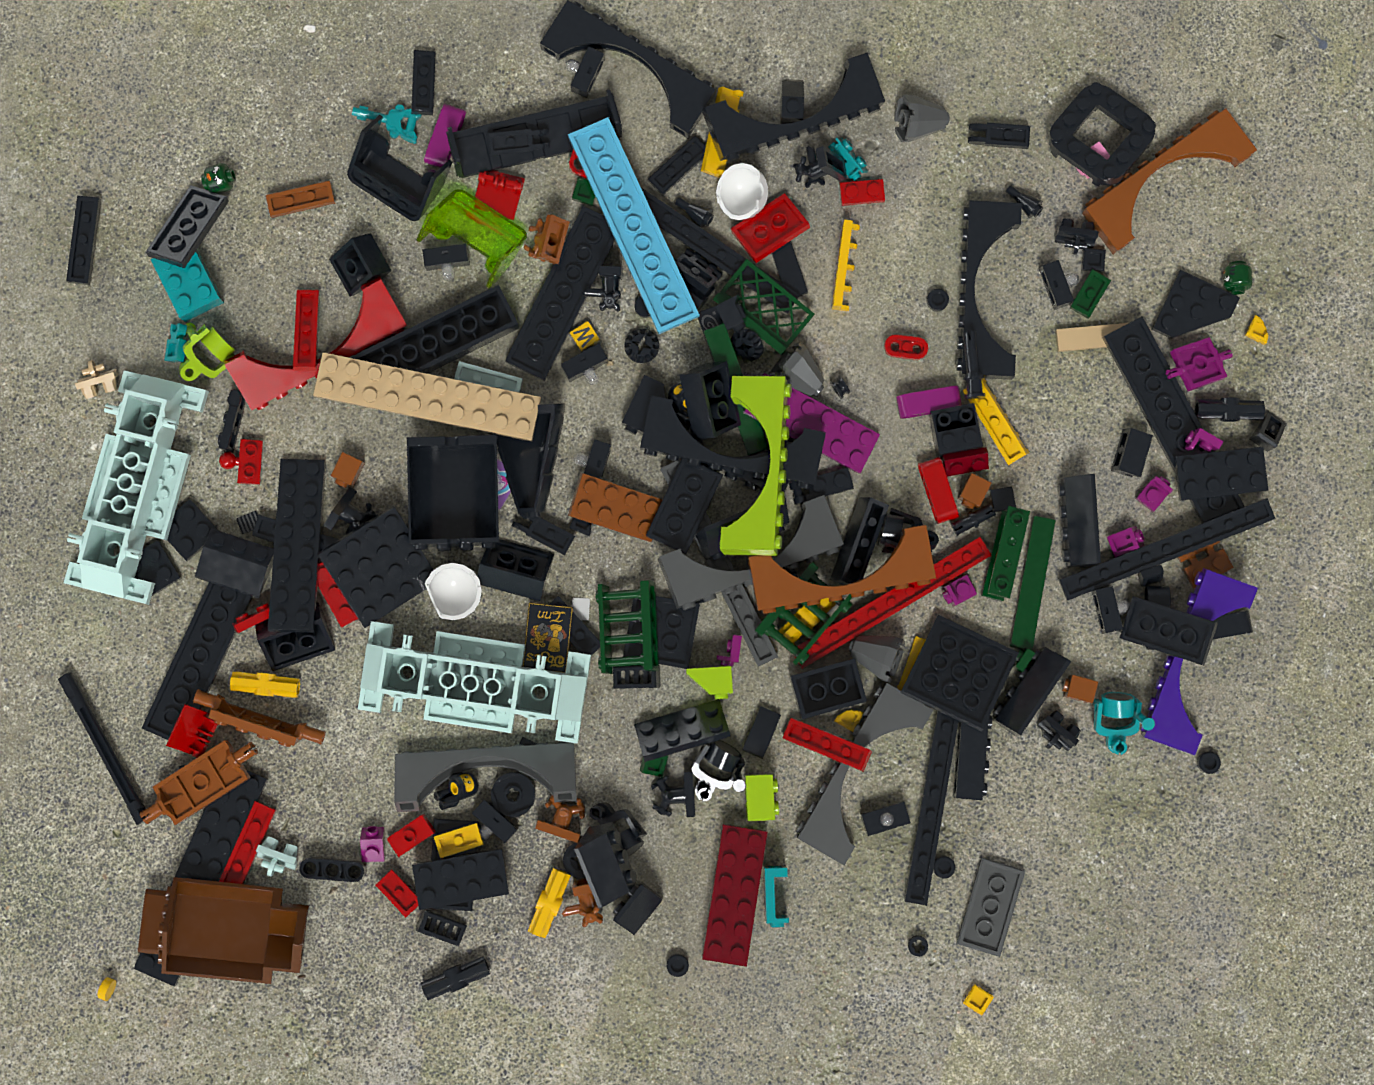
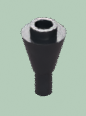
(1030, 205)
(700, 214)

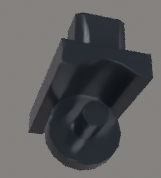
(1076, 237)
(1057, 734)

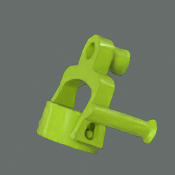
(214, 342)

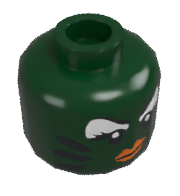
(218, 178)
(1237, 277)

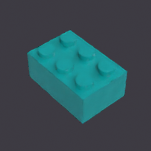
(189, 288)

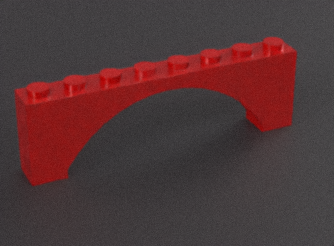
(265, 381)

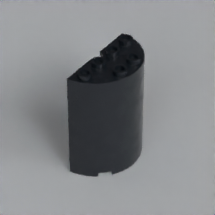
(452, 492)

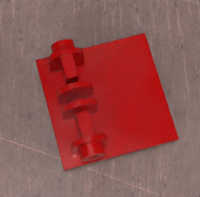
(500, 192)
(192, 731)

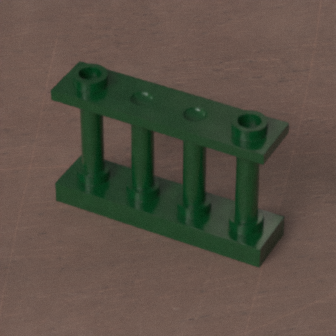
(1005, 554)
(768, 628)
(648, 636)

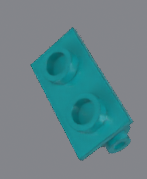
(854, 163)

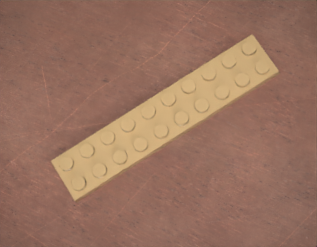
(427, 396)

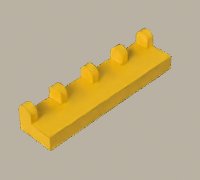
(711, 162)
(842, 265)
(998, 426)

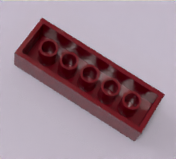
(734, 895)

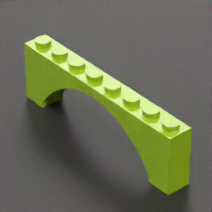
(759, 527)

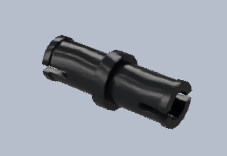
(973, 519)

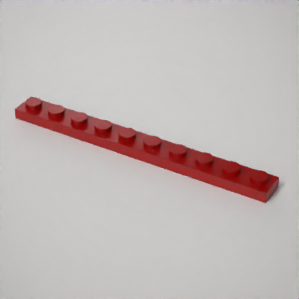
(894, 601)

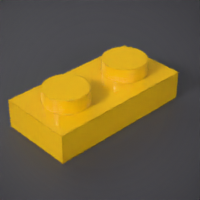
(458, 840)

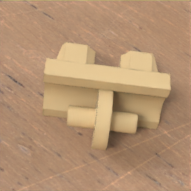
(107, 378)

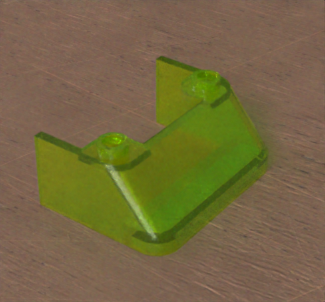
(478, 227)

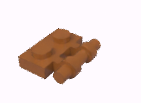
(1215, 562)

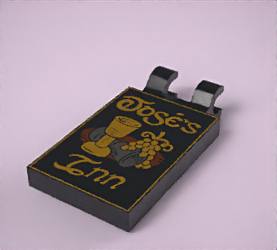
(548, 635)

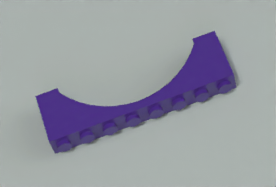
(1211, 599)

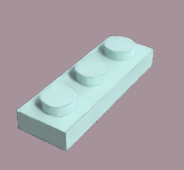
(487, 377)

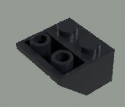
(955, 429)
(637, 908)

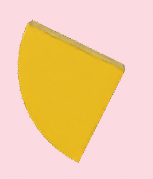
(1257, 330)
(849, 719)

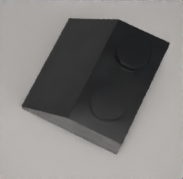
(359, 263)

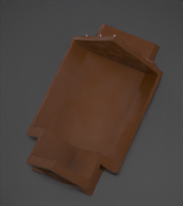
(223, 930)

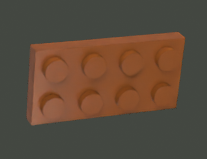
(613, 507)

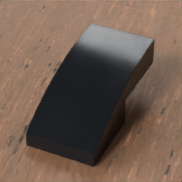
(761, 732)

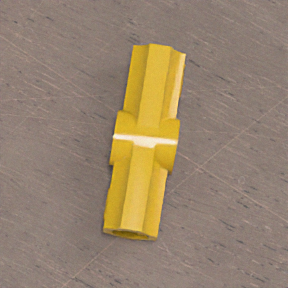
(807, 618)
(265, 684)
(549, 903)

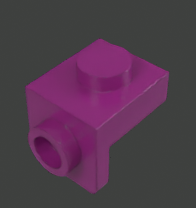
(372, 844)

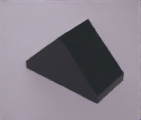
(1268, 432)

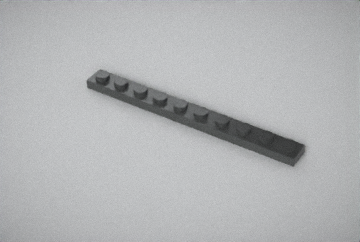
(737, 601)

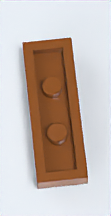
(300, 199)

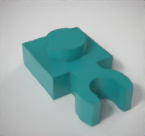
(174, 346)

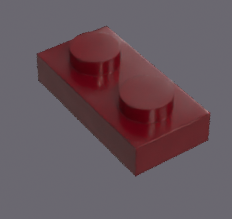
(966, 461)

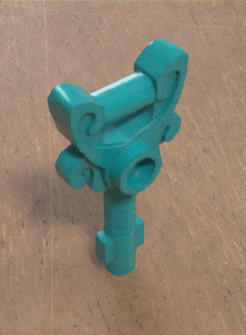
(393, 121)

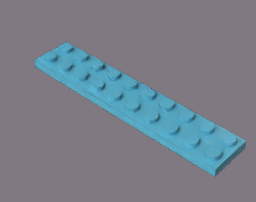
(633, 225)

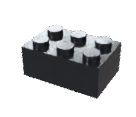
(709, 400)
(828, 689)

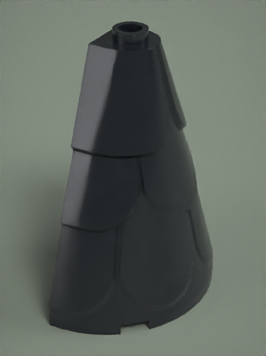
(531, 463)

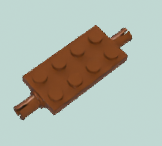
(262, 725)
(200, 782)

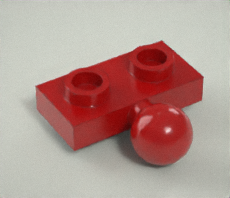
(248, 462)

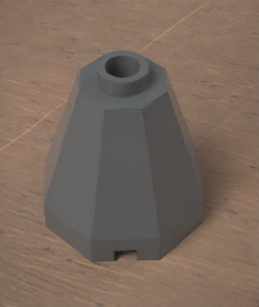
(918, 118)
(800, 370)
(878, 654)

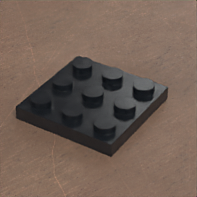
(674, 630)

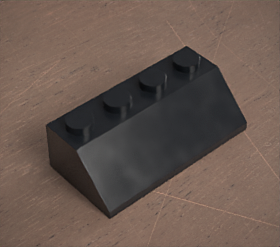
(1079, 521)
(710, 536)
(1030, 691)

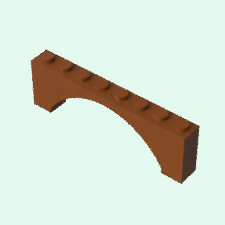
(1216, 139)
(907, 564)

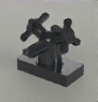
(825, 164)
(610, 287)
(349, 513)
(675, 795)

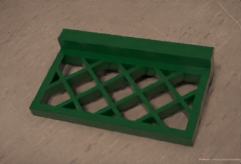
(757, 325)

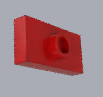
(411, 835)

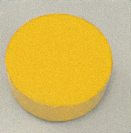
(106, 989)

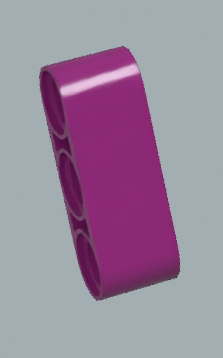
(438, 149)
(925, 401)

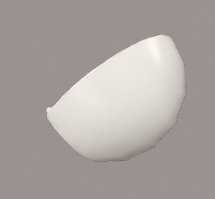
(742, 191)
(453, 590)

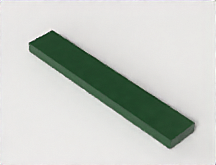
(722, 350)
(1032, 582)

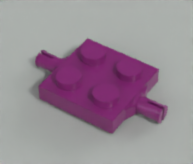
(1198, 364)

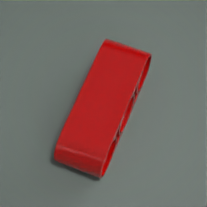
(938, 490)

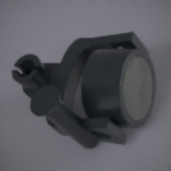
(892, 529)
(723, 757)
(630, 837)

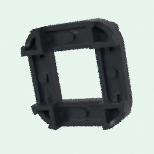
(1086, 159)

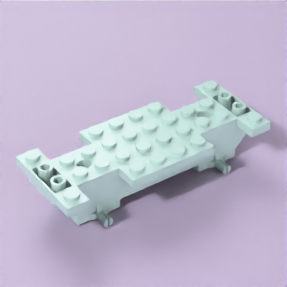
(133, 486)
(474, 682)

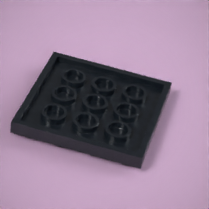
(377, 566)
(959, 673)

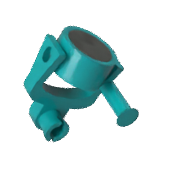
(1119, 706)

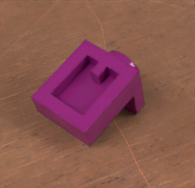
(1207, 440)
(1154, 493)
(1126, 541)
(958, 591)
(733, 647)

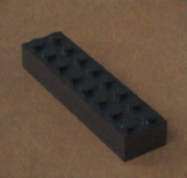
(447, 334)

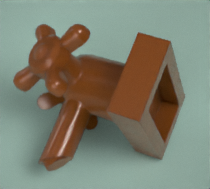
(549, 239)
(562, 819)
(587, 904)

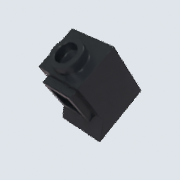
(732, 314)

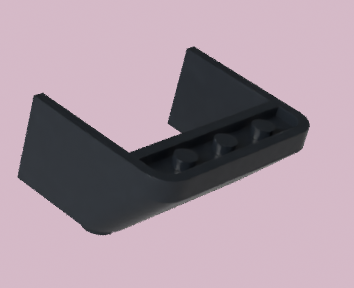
(390, 180)

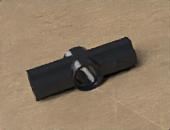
(1229, 409)
(455, 978)

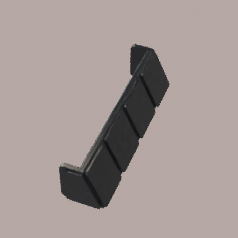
(471, 149)

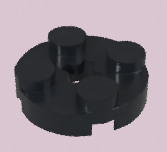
(518, 782)

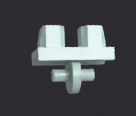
(286, 859)

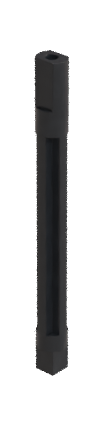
(102, 745)

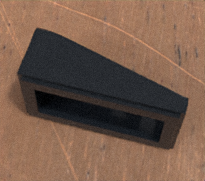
(655, 676)
(443, 920)

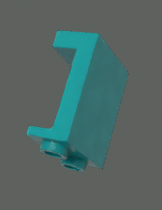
(769, 873)

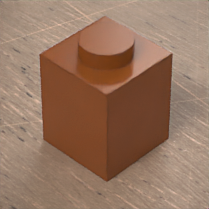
(347, 470)
(974, 491)
(1079, 688)

